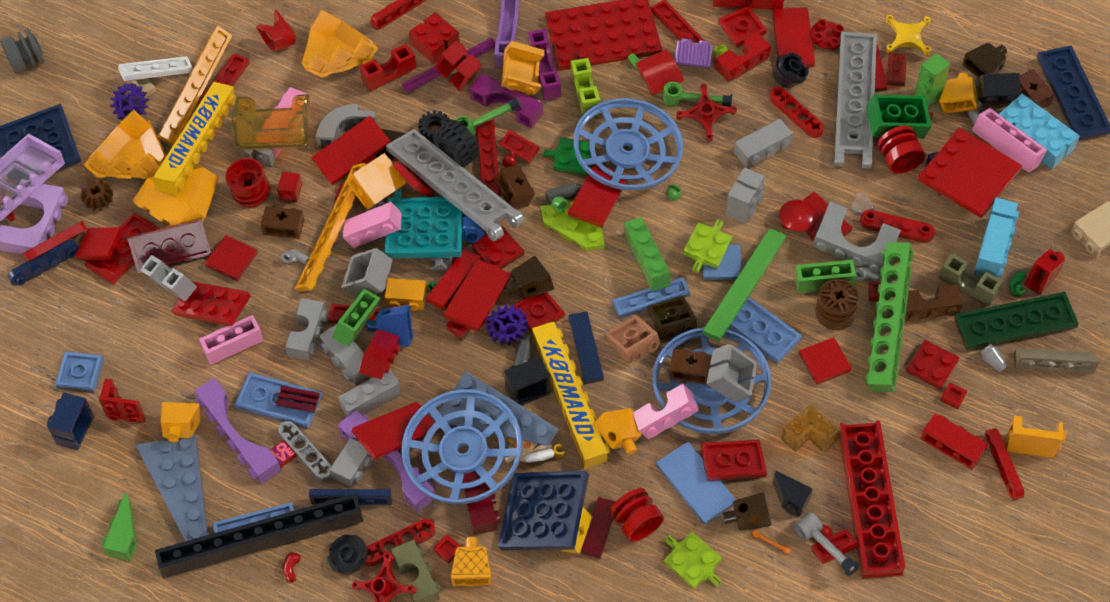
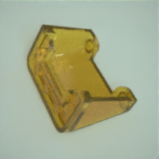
(271, 127)

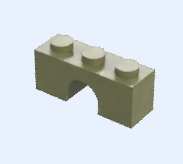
(981, 288)
(409, 558)

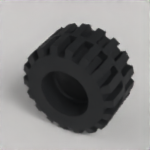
(456, 142)

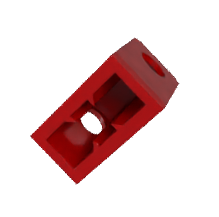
(1049, 262)

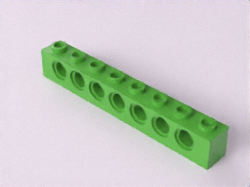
(887, 380)

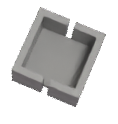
(745, 196)
(367, 272)
(730, 368)

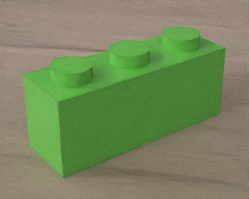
(932, 79)
(813, 276)
(356, 317)

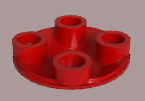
(826, 34)
(797, 215)

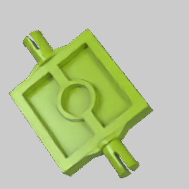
(707, 245)
(693, 560)

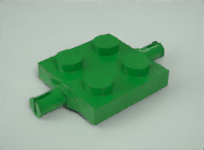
(565, 157)

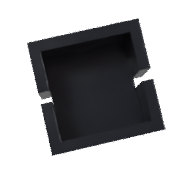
(998, 87)
(527, 381)

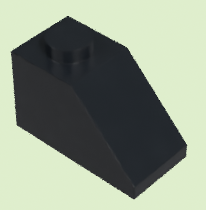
(791, 493)

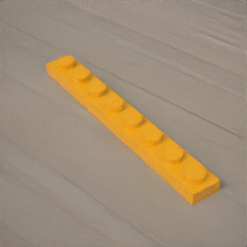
(194, 86)
(328, 236)

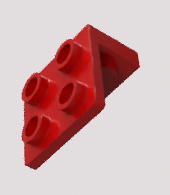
(118, 408)

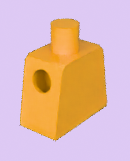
(959, 94)
(179, 420)
(619, 429)

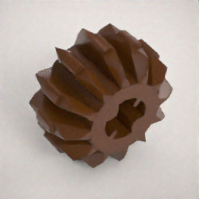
(97, 195)

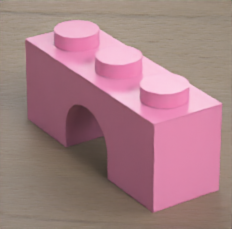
(680, 406)

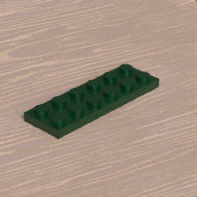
(1016, 320)

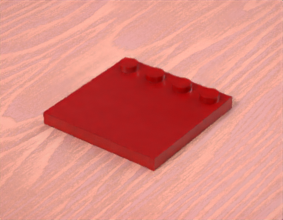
(969, 172)

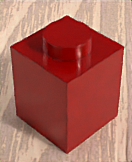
(289, 186)

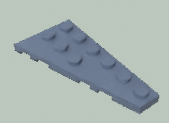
(532, 427)
(179, 481)

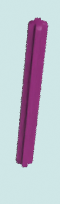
(433, 73)

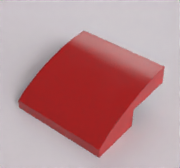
(659, 71)

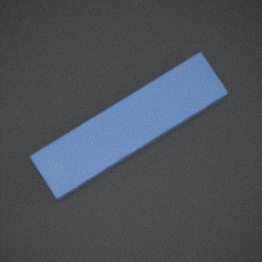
(640, 300)
(252, 517)

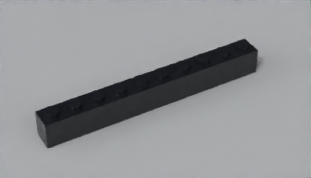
(258, 535)

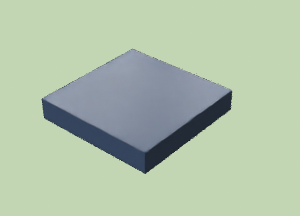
(729, 267)
(79, 372)

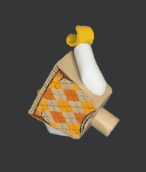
(534, 452)

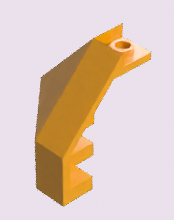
(335, 46)
(128, 151)
(189, 203)

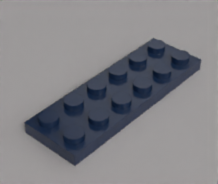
(1074, 92)

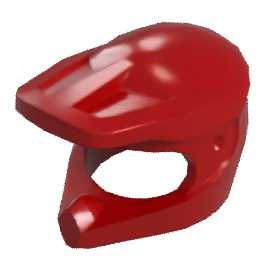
(281, 33)

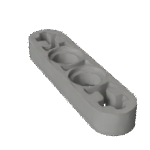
(308, 449)

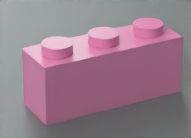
(372, 225)
(231, 339)

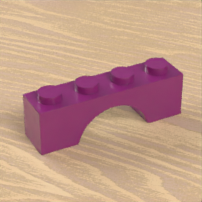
(548, 76)
(488, 91)

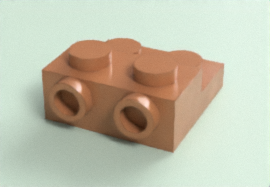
(633, 339)

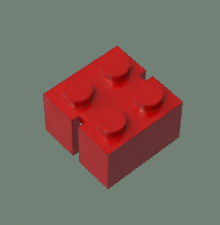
(430, 37)
(457, 58)

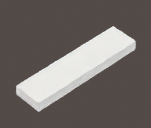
(155, 68)

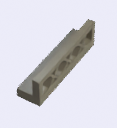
(1055, 360)

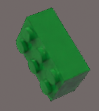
(898, 110)

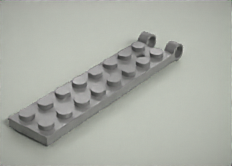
(855, 90)
(454, 183)

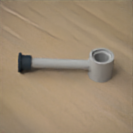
(809, 527)

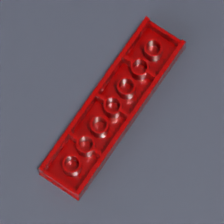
(871, 500)

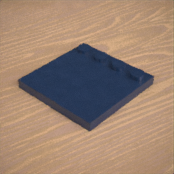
(48, 126)
(544, 510)

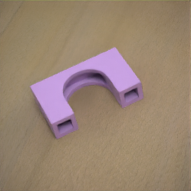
(50, 200)

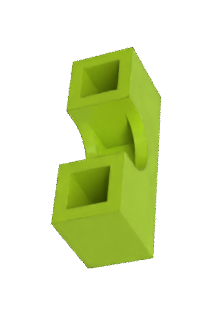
(583, 83)

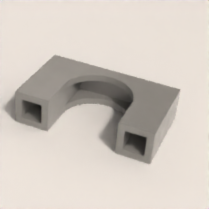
(830, 239)

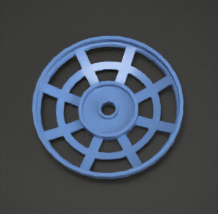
(630, 138)
(707, 395)
(458, 437)

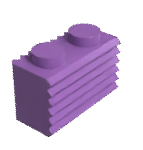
(693, 53)

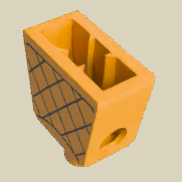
(471, 565)

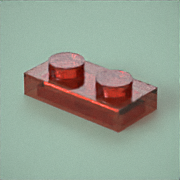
(896, 69)

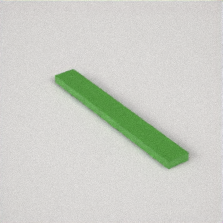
(744, 285)

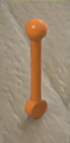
(756, 535)

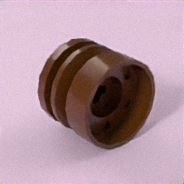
(837, 304)

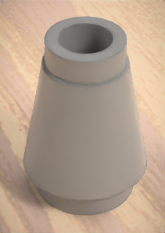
(994, 358)

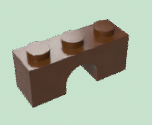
(946, 304)

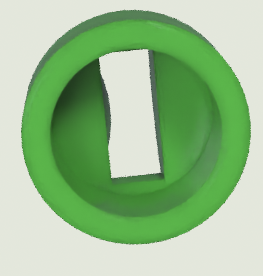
(673, 192)
(559, 204)

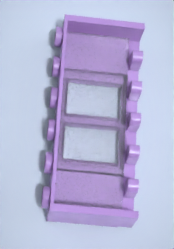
(25, 170)

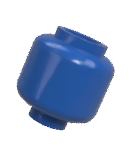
(471, 231)

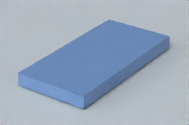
(765, 331)
(260, 398)
(687, 475)

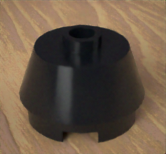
(790, 70)

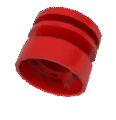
(901, 149)
(247, 182)
(637, 515)

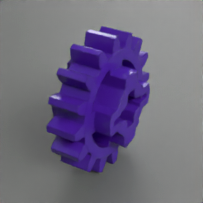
(126, 103)
(505, 322)

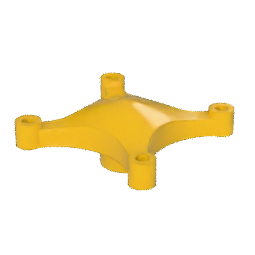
(908, 35)

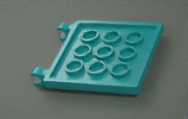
(427, 228)

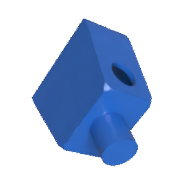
(394, 321)

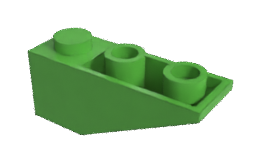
(122, 534)

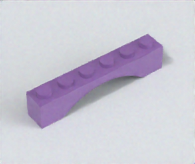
(507, 29)
(259, 459)
(411, 493)

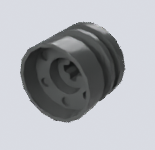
(22, 50)

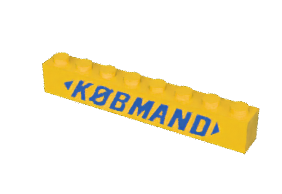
(194, 139)
(570, 395)

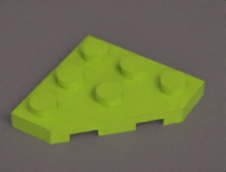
(573, 229)

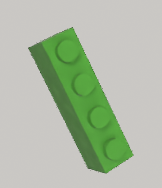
(647, 254)

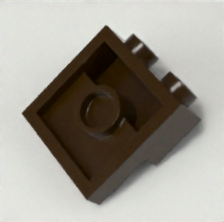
(672, 317)

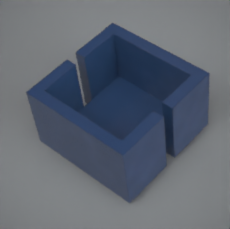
(70, 421)

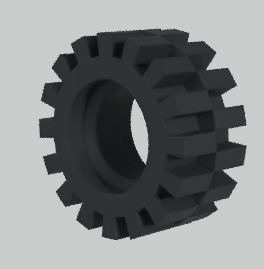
(429, 120)

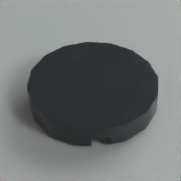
(347, 554)

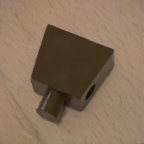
(985, 59)
(530, 279)
(749, 512)

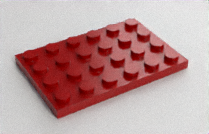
(603, 32)

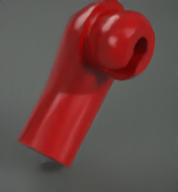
(288, 564)

